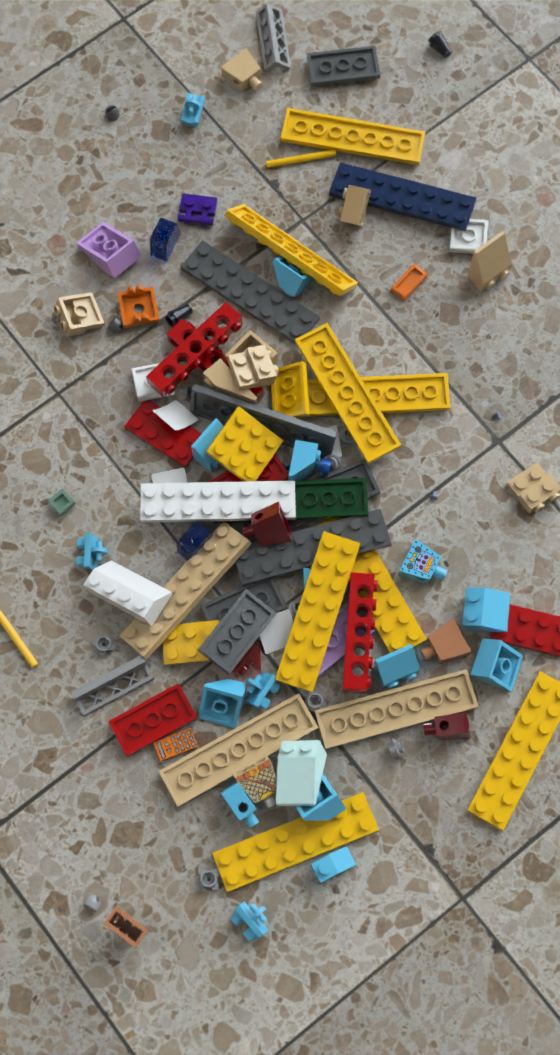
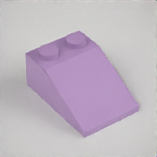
(110, 249)

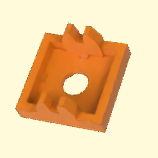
(136, 296)

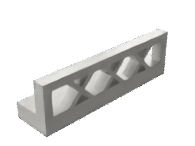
(269, 35)
(107, 680)

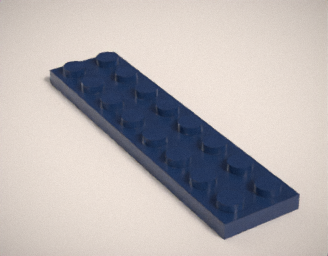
(407, 196)

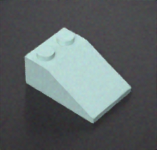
(299, 772)

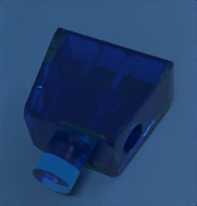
(165, 235)
(193, 540)

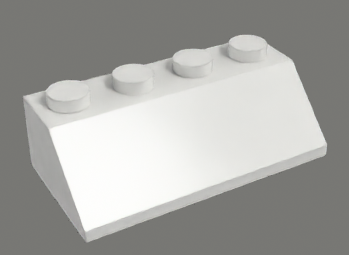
(128, 591)

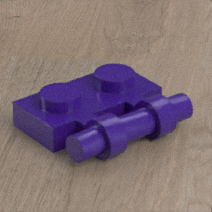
(197, 205)

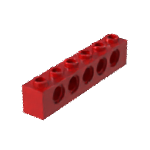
(185, 329)
(170, 365)
(358, 583)

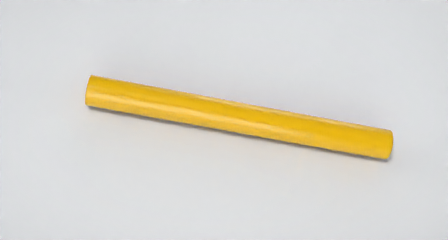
(300, 158)
(17, 641)

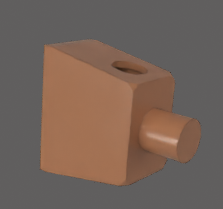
(446, 644)
(126, 926)

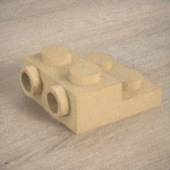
(78, 313)
(253, 367)
(534, 488)

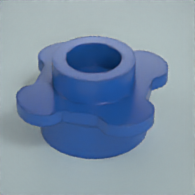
(324, 467)

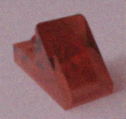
(252, 657)

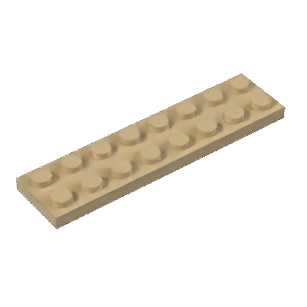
(188, 588)
(395, 709)
(237, 749)

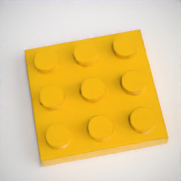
(244, 446)

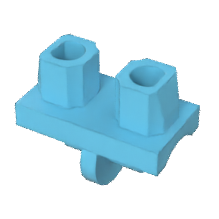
(192, 110)
(92, 551)
(259, 688)
(254, 919)

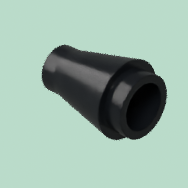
(439, 43)
(177, 314)

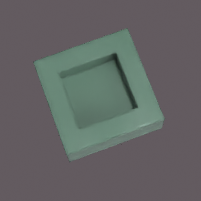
(61, 502)

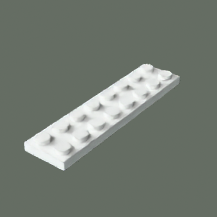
(214, 500)

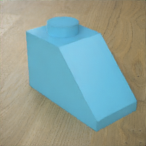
(332, 864)

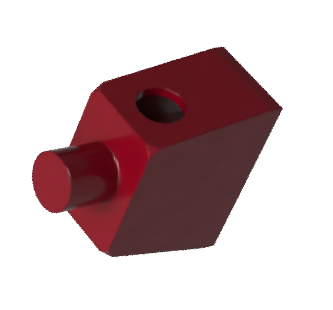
(269, 526)
(457, 729)

